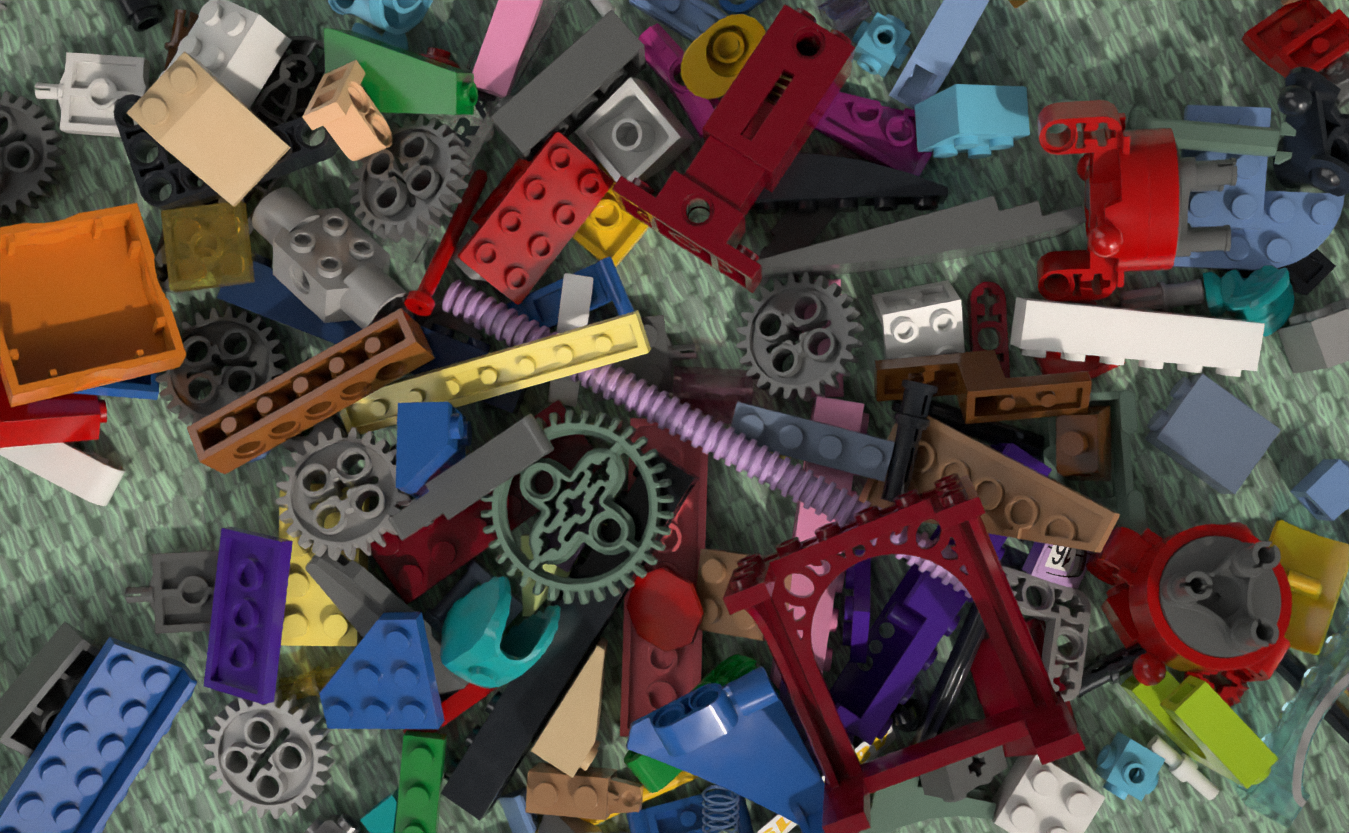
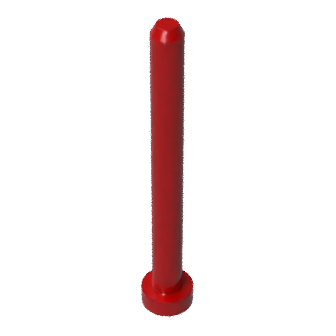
(421, 301)

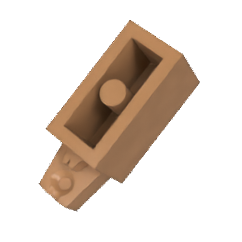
(586, 795)

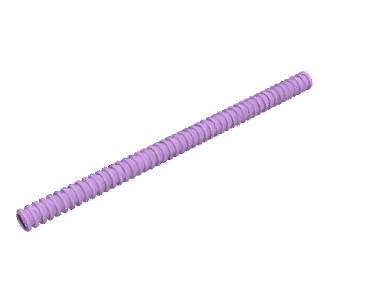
(688, 424)

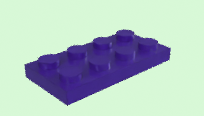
(248, 614)

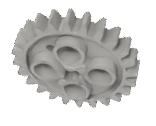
(333, 460)
(298, 777)

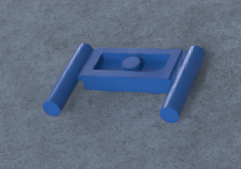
(607, 287)
(686, 815)

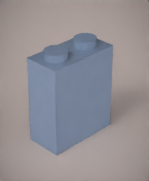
(1211, 433)

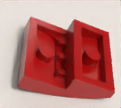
(1300, 36)

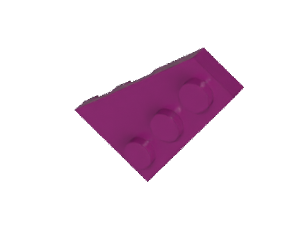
(874, 132)

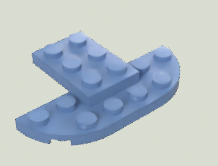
(1264, 224)

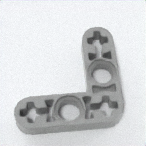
(1058, 623)

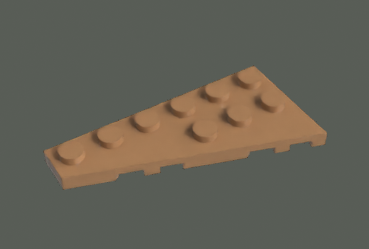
(1014, 496)

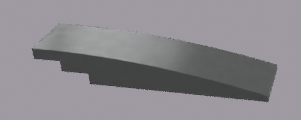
(927, 239)

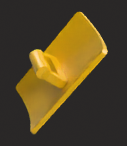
(1316, 577)

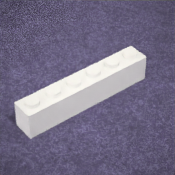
(1137, 335)

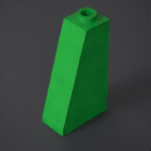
(400, 78)

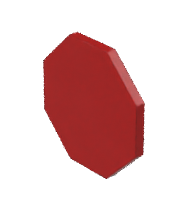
(665, 609)

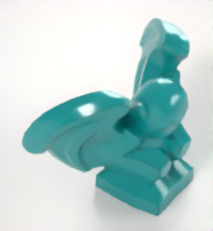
(1260, 298)

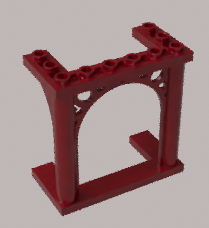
(761, 591)

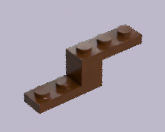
(982, 387)

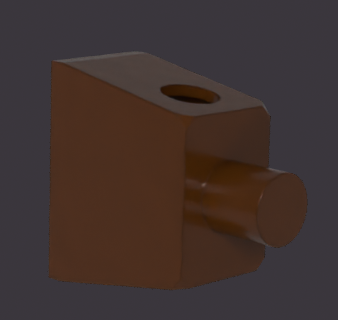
(1084, 445)

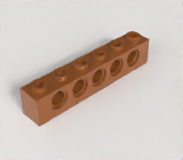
(310, 392)

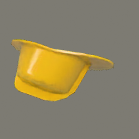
(720, 54)

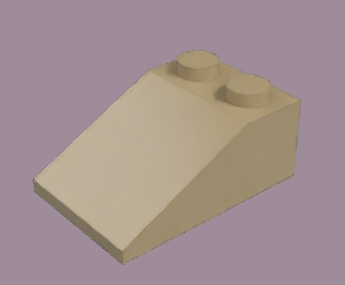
(208, 129)
(571, 732)

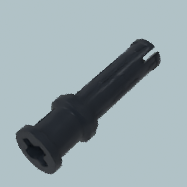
(911, 422)

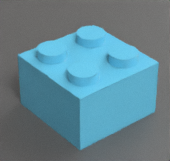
(972, 120)

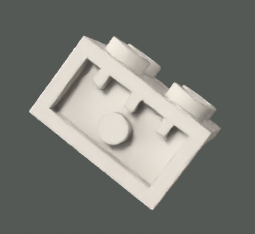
(920, 320)

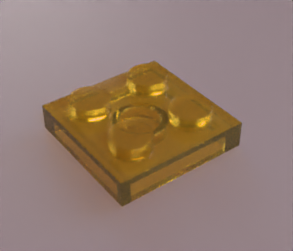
(207, 246)

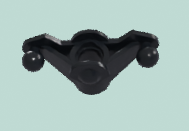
(1321, 136)

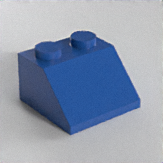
(428, 443)

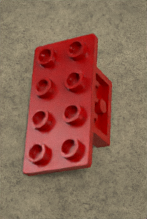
(533, 216)

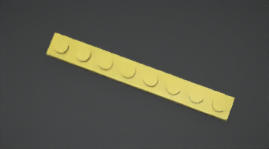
(504, 370)

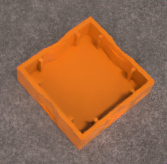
(81, 305)

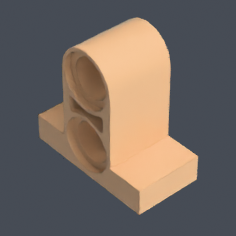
(348, 113)

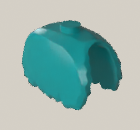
(475, 630)

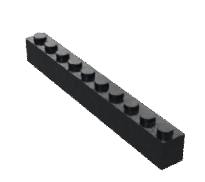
(531, 698)

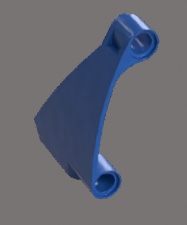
(740, 742)

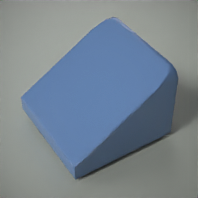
(514, 809)

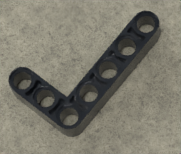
(169, 170)

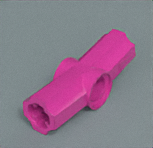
(665, 60)

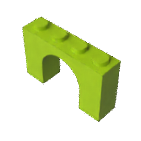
(1204, 727)

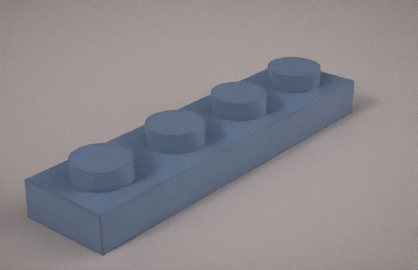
(814, 441)

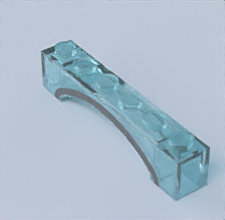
(1282, 792)

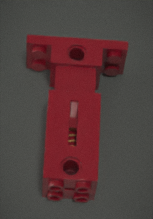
(747, 144)

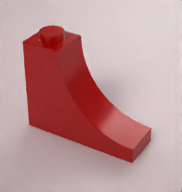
(51, 420)

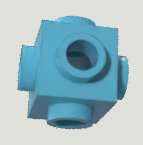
(879, 57)
(1128, 768)

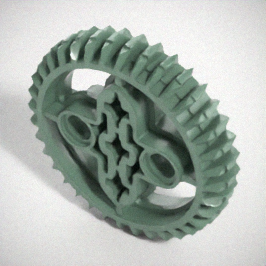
(561, 475)

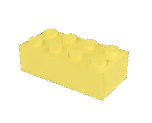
(309, 612)

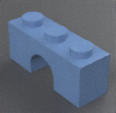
(1325, 489)

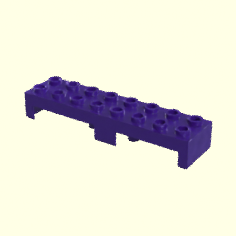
(921, 614)

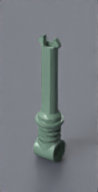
(1207, 135)

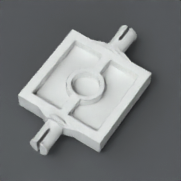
(92, 89)

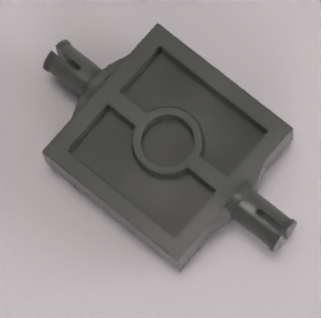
(657, 364)
(180, 590)

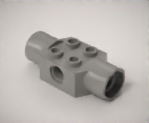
(327, 260)

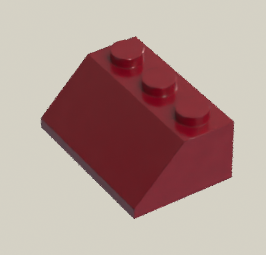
(995, 691)

